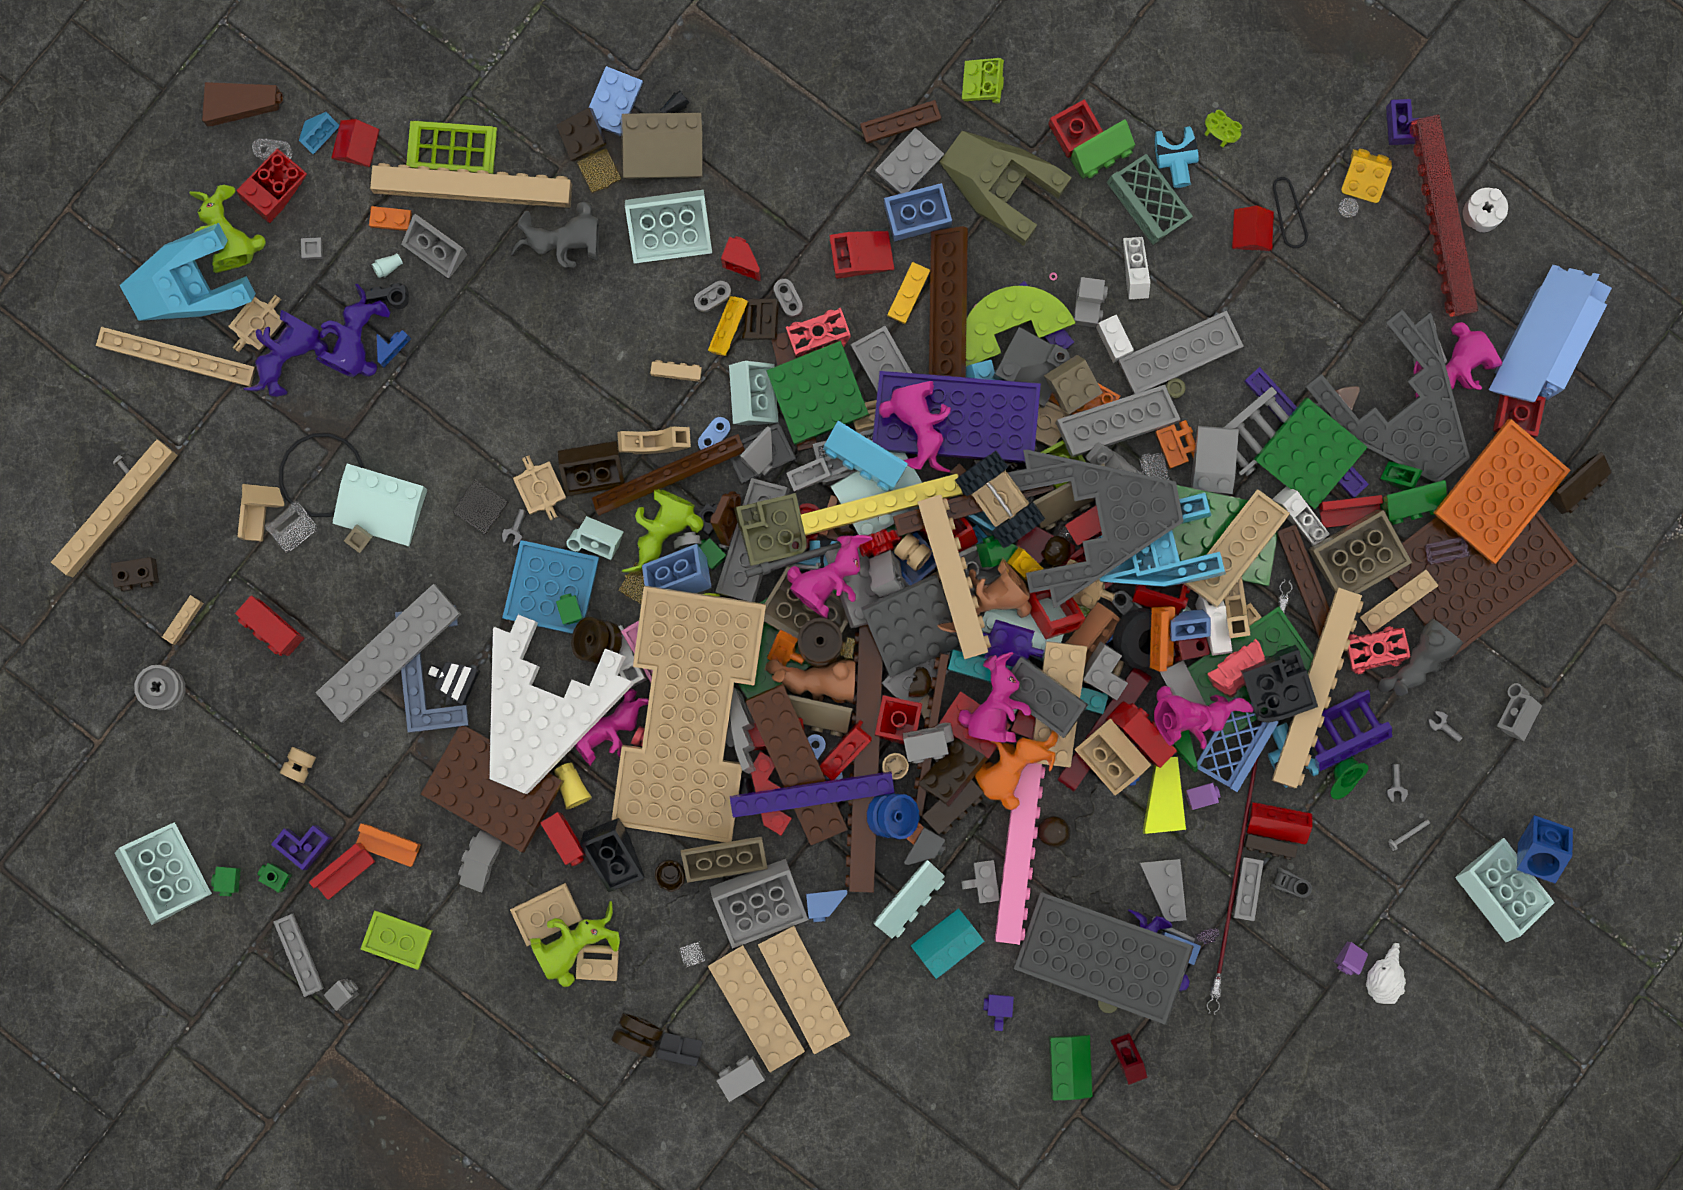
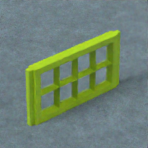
(414, 145)

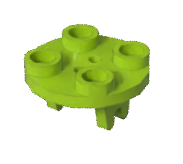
(1223, 127)

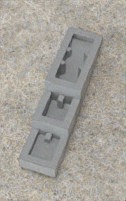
(815, 472)
(740, 724)

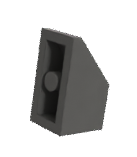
(925, 847)

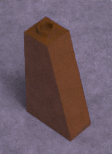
(238, 101)

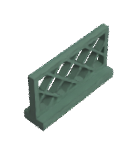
(1137, 209)

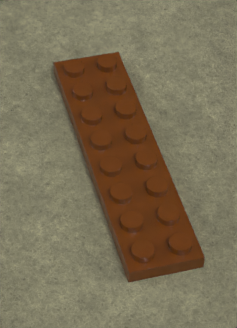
(948, 302)
(794, 759)

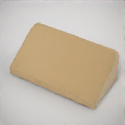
(261, 496)

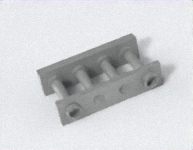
(1253, 412)

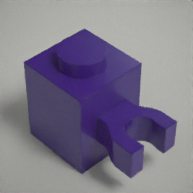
(1000, 1007)

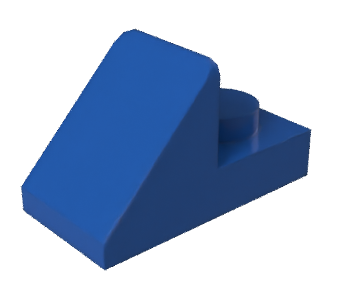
(386, 351)

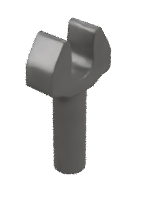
(515, 528)
(1444, 726)
(1396, 785)

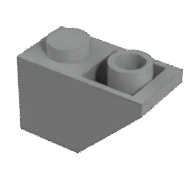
(341, 993)

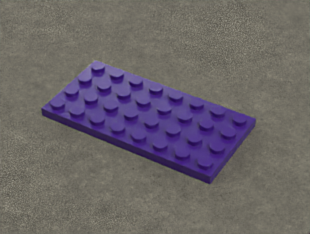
(982, 417)

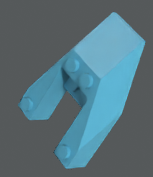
(173, 285)
(1160, 560)

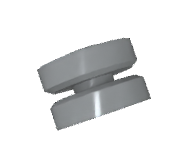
(171, 689)

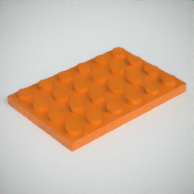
(1501, 491)

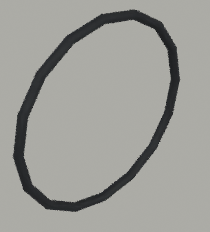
(294, 446)

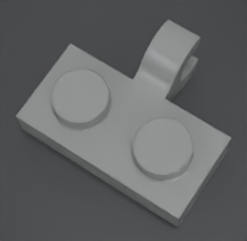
(985, 881)

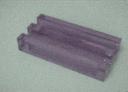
(1464, 546)

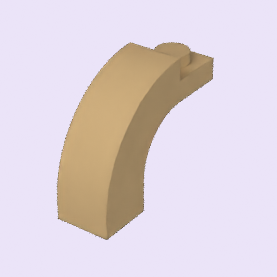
(654, 442)
(1237, 611)

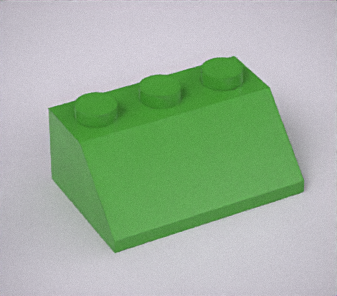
(1103, 150)

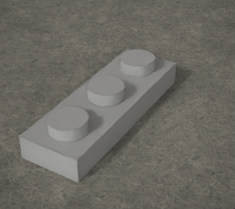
(1248, 889)

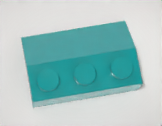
(947, 943)

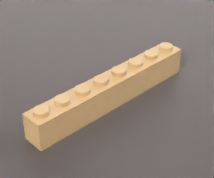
(114, 508)
(953, 577)

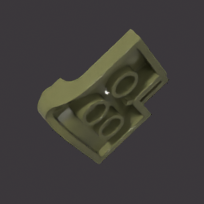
(771, 528)

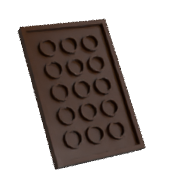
(465, 788)

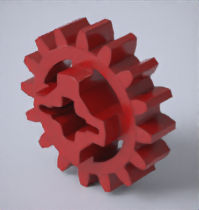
(881, 542)

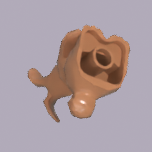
(1003, 593)
(832, 680)

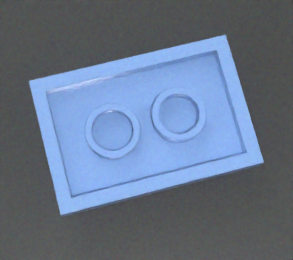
(614, 97)

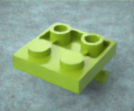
(983, 80)

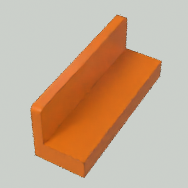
(1161, 646)
(388, 844)

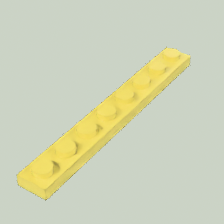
(879, 505)

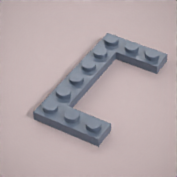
(417, 715)

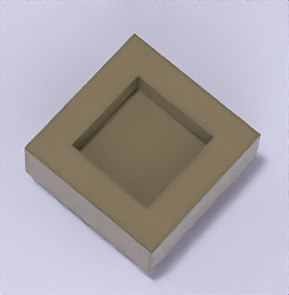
(358, 538)

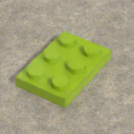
(396, 939)

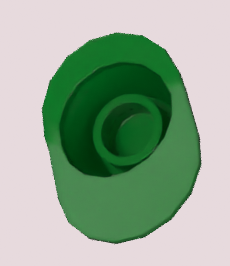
(1347, 776)

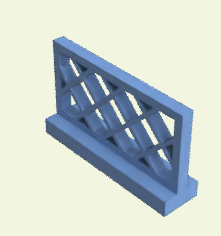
(1248, 757)

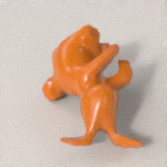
(1001, 779)

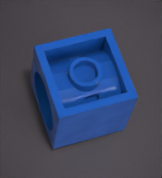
(1544, 849)

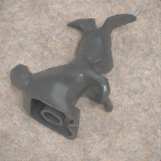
(575, 234)
(1434, 647)

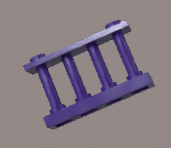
(1361, 740)

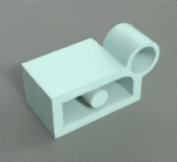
(595, 538)

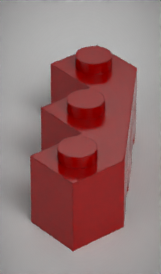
(764, 768)

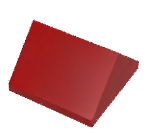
(355, 142)
(1253, 228)

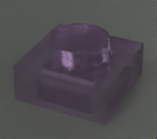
(1207, 936)

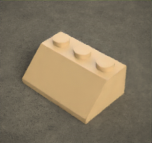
(1112, 757)

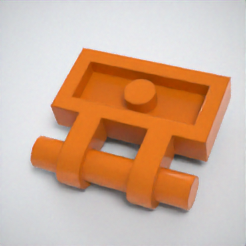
(1172, 446)

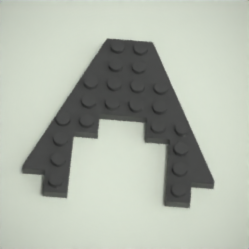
(1424, 432)
(1130, 511)

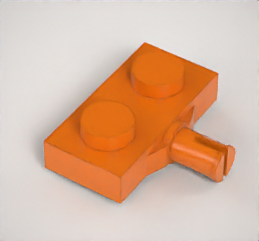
(784, 649)

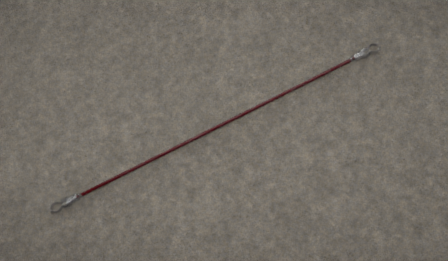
(1215, 990)

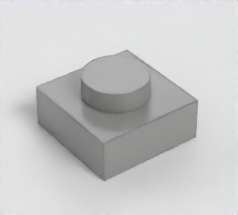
(311, 248)

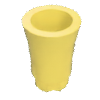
(572, 789)

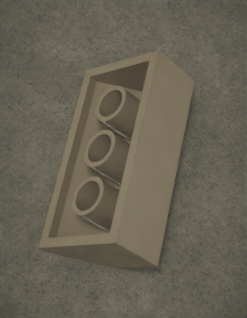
(822, 715)
(724, 859)

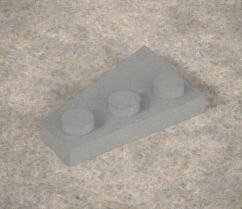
(1167, 886)

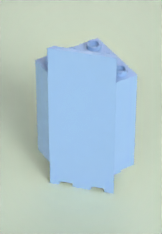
(1551, 335)

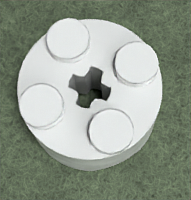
(1480, 219)

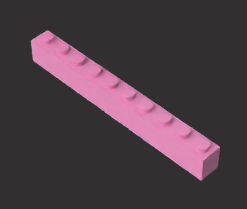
(1018, 856)

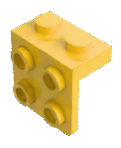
(1367, 175)

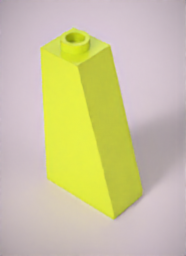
(1165, 800)

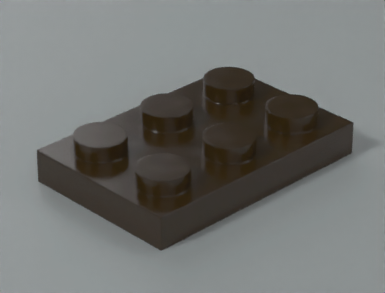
(953, 772)

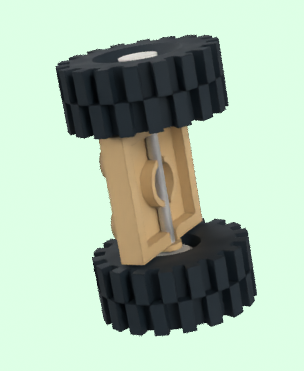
(1000, 499)

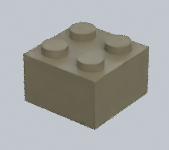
(1073, 384)

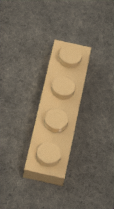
(1399, 601)

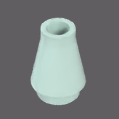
(386, 265)

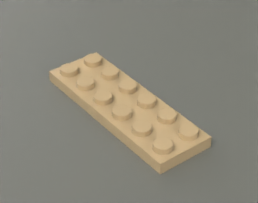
(1241, 545)
(1066, 666)
(804, 989)
(756, 1008)

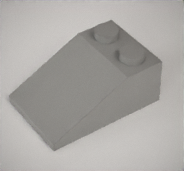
(1215, 459)

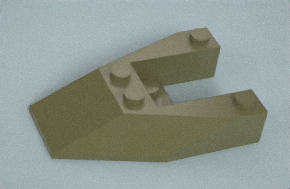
(992, 172)

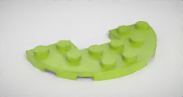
(1008, 309)

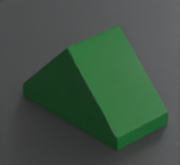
(1401, 476)

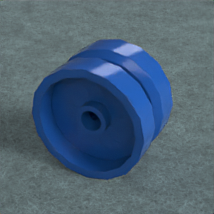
(893, 816)

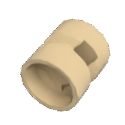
(911, 551)
(301, 758)
(896, 764)

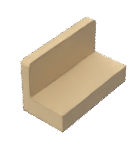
(251, 522)

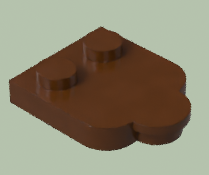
(724, 518)

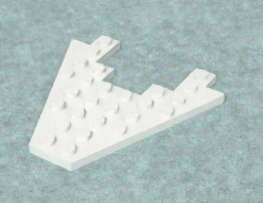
(534, 726)

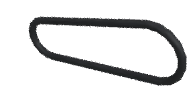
(1299, 211)

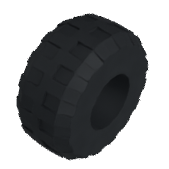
(1127, 637)

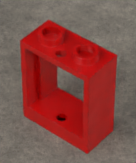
(1155, 599)
(1050, 629)
(563, 839)

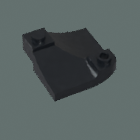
(1280, 686)

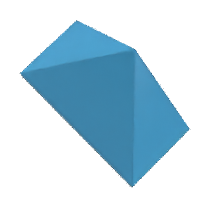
(317, 131)

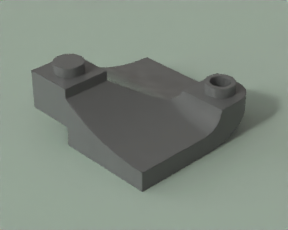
(1029, 360)

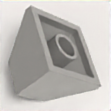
(759, 454)

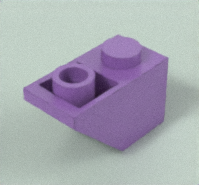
(1202, 796)
(1351, 959)

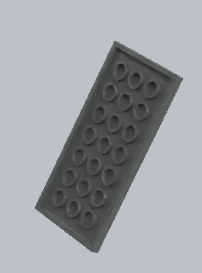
(1104, 958)

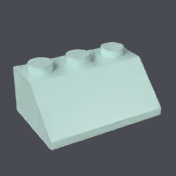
(752, 394)

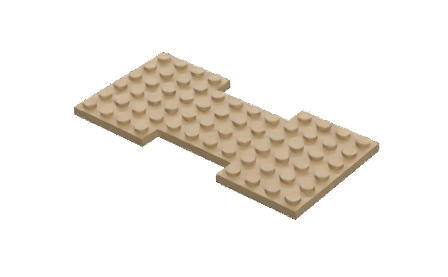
(696, 655)

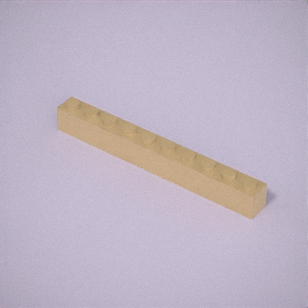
(471, 186)
(1322, 677)

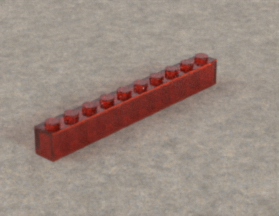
(1444, 215)

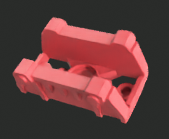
(822, 341)
(1378, 660)
(1228, 675)

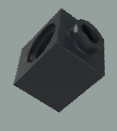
(707, 527)

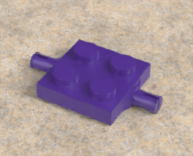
(1011, 638)

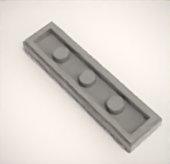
(298, 955)

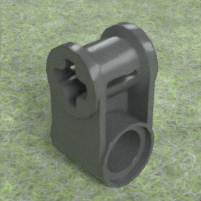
(1127, 606)
(1290, 883)

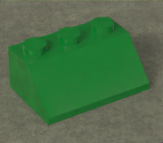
(1414, 502)
(1070, 1067)

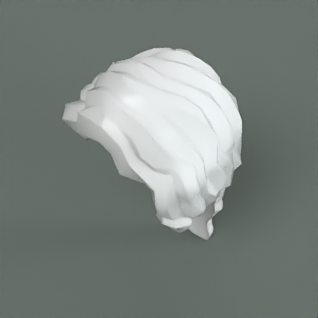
(1386, 978)

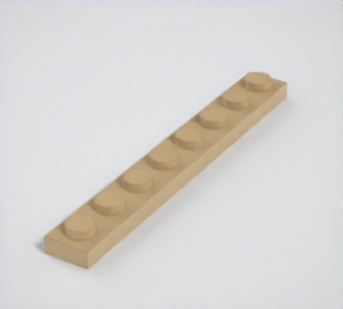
(175, 356)

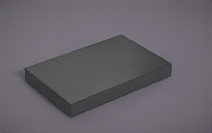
(781, 453)

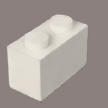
(1114, 338)

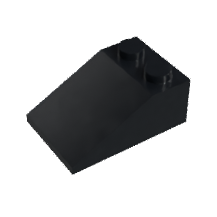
(612, 854)

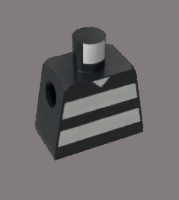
(455, 680)

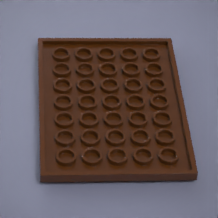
(1474, 591)

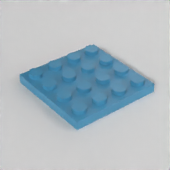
(542, 577)

